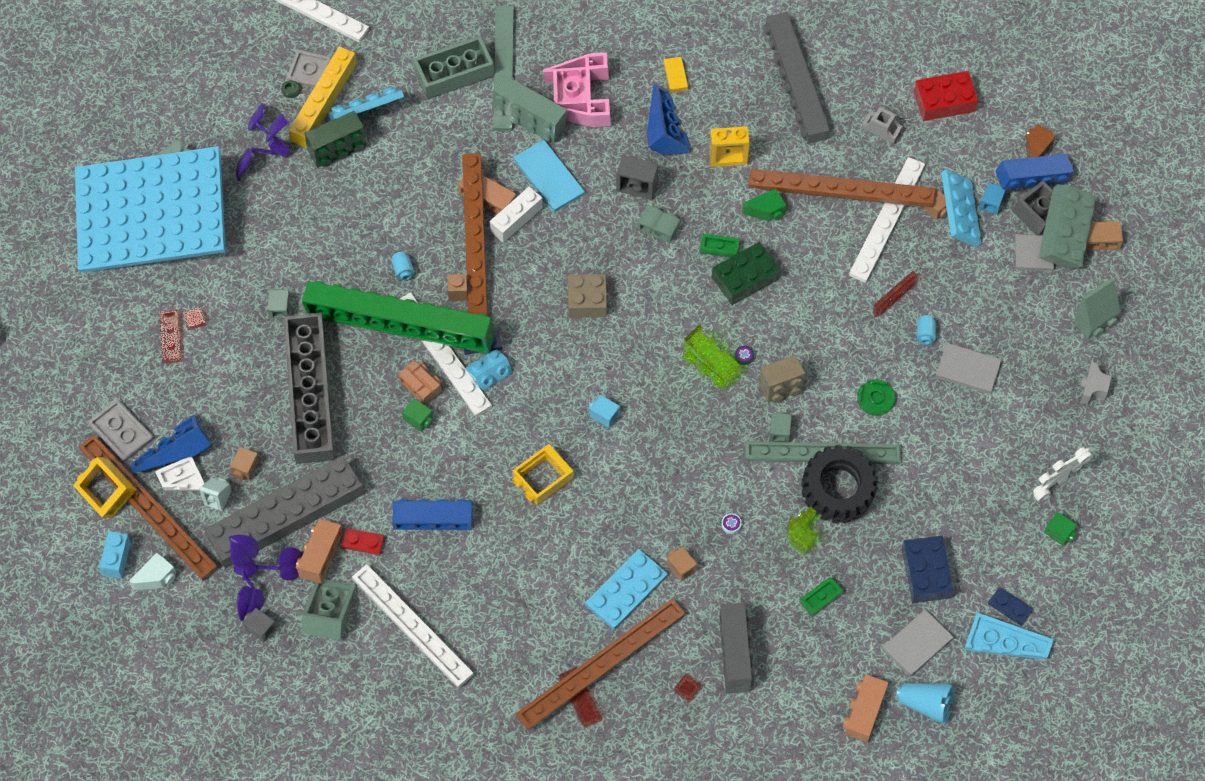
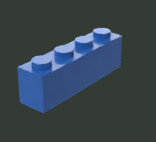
(1031, 171)
(432, 515)

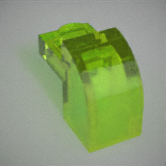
(799, 534)

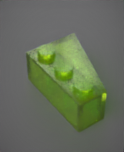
(709, 359)

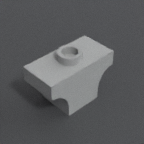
(882, 124)
(1095, 384)

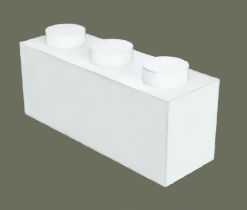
(516, 214)

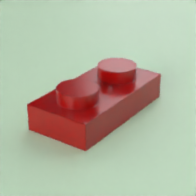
(362, 541)

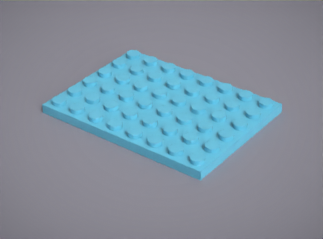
(149, 209)

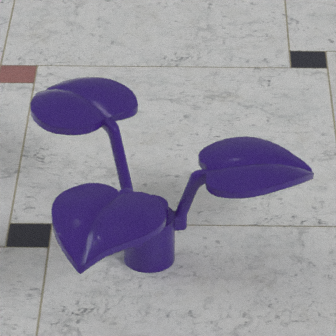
(276, 144)
(242, 551)

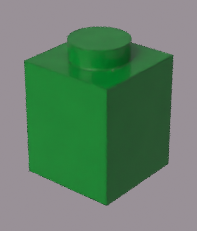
(417, 415)
(1061, 529)

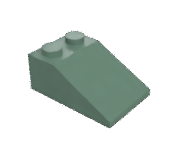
(1098, 310)
(328, 609)

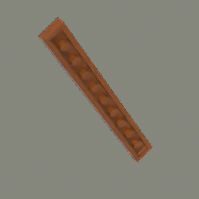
(842, 188)
(474, 234)
(154, 514)
(599, 664)

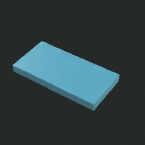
(548, 175)

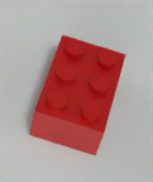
(945, 96)

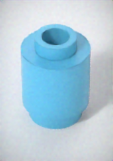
(402, 266)
(926, 330)

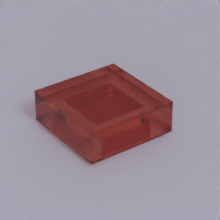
(194, 318)
(687, 688)

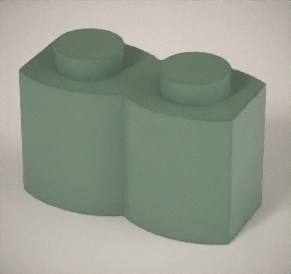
(658, 223)

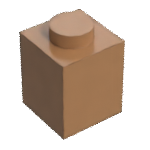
(939, 206)
(457, 287)
(244, 464)
(681, 563)

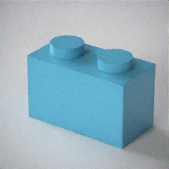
(115, 554)

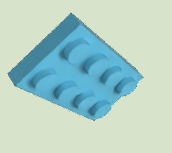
(372, 100)
(961, 208)
(626, 589)

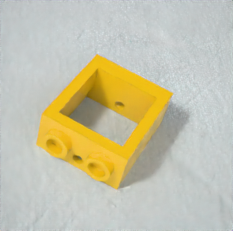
(737, 155)
(556, 461)
(117, 499)

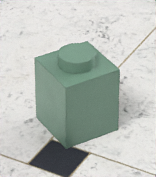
(278, 303)
(780, 427)

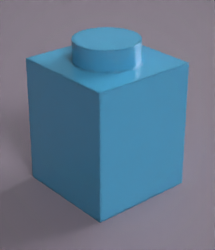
(992, 198)

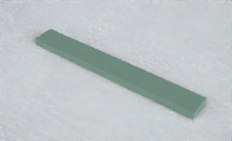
(503, 57)
(804, 451)

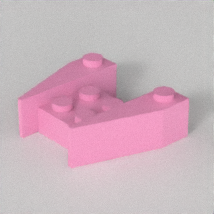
(573, 89)

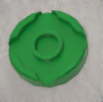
(879, 402)

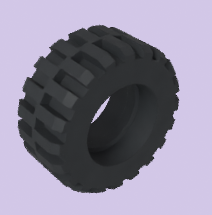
(843, 460)

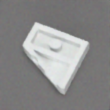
(180, 476)

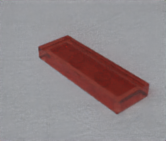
(895, 294)
(170, 336)
(584, 705)

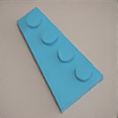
(1003, 638)

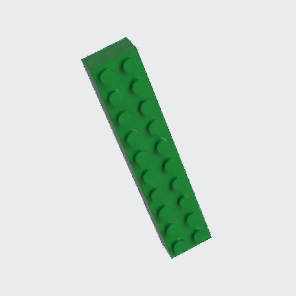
(399, 316)

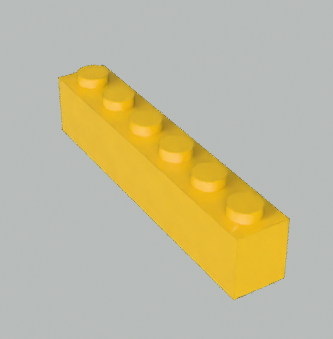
(323, 95)

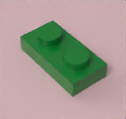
(719, 245)
(821, 596)

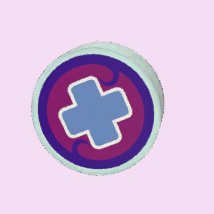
(731, 523)

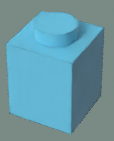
(604, 411)

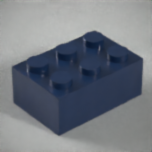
(927, 569)

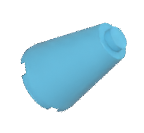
(928, 699)

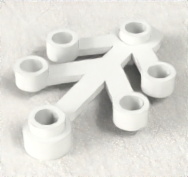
(1062, 471)

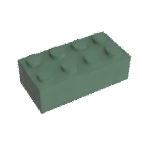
(453, 67)
(529, 109)
(1067, 226)

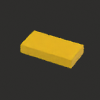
(675, 74)

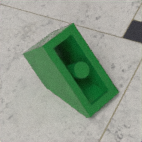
(766, 206)

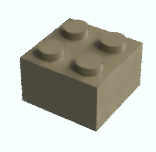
(587, 296)
(781, 379)

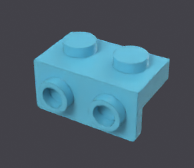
(489, 369)

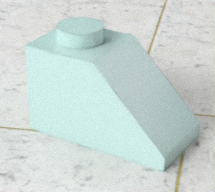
(215, 493)
(153, 574)

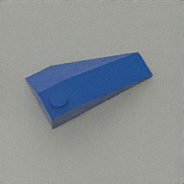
(663, 128)
(185, 442)

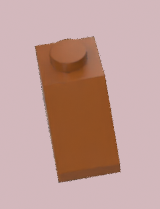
(1038, 141)

